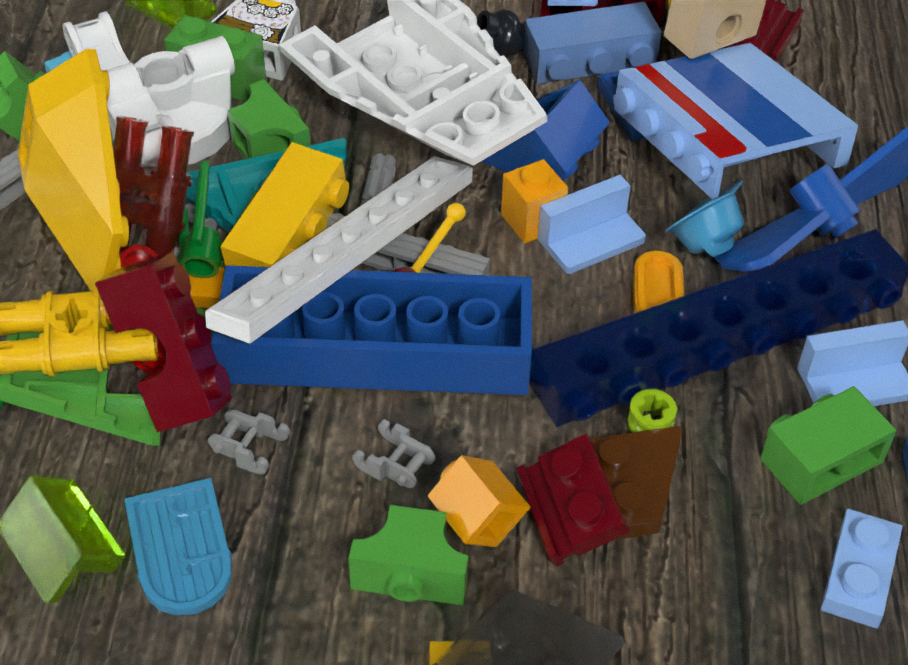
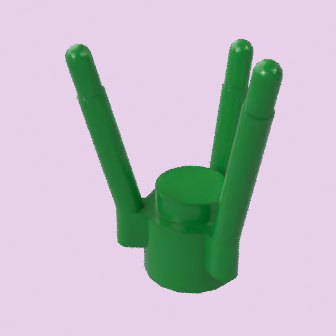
(201, 248)

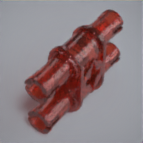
(164, 184)

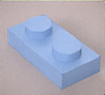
(862, 568)

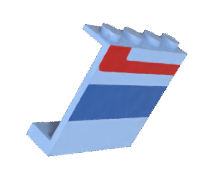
(729, 111)

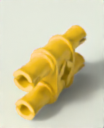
(72, 336)

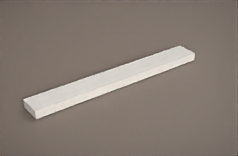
(336, 251)

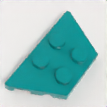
(235, 182)

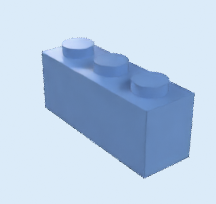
(590, 42)

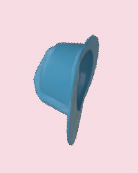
(711, 223)

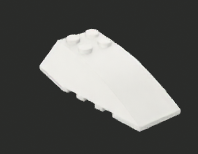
(427, 76)

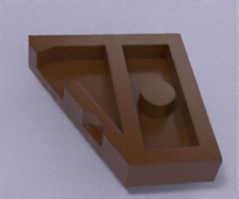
(640, 474)

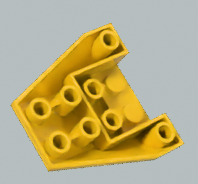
(71, 164)

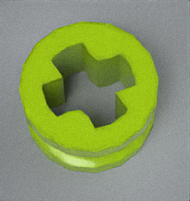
(655, 401)

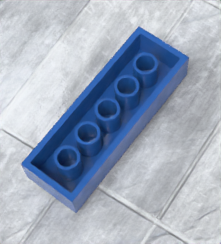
(392, 335)

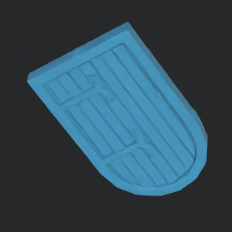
(180, 547)

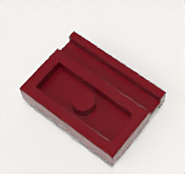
(775, 29)
(572, 500)

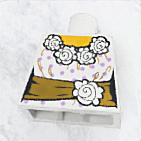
(270, 18)

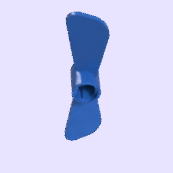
(825, 206)

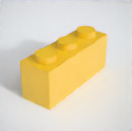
(287, 208)

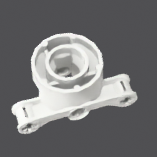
(164, 87)

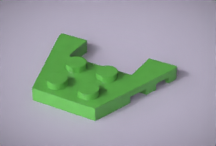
(81, 399)

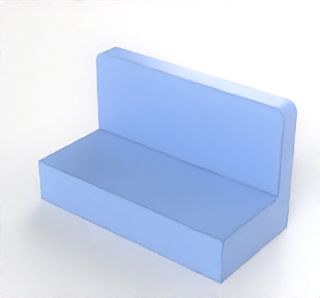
(589, 225)
(859, 358)

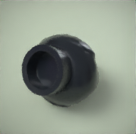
(504, 30)

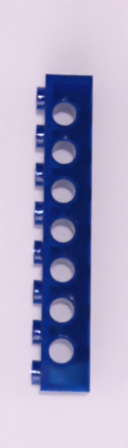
(715, 326)

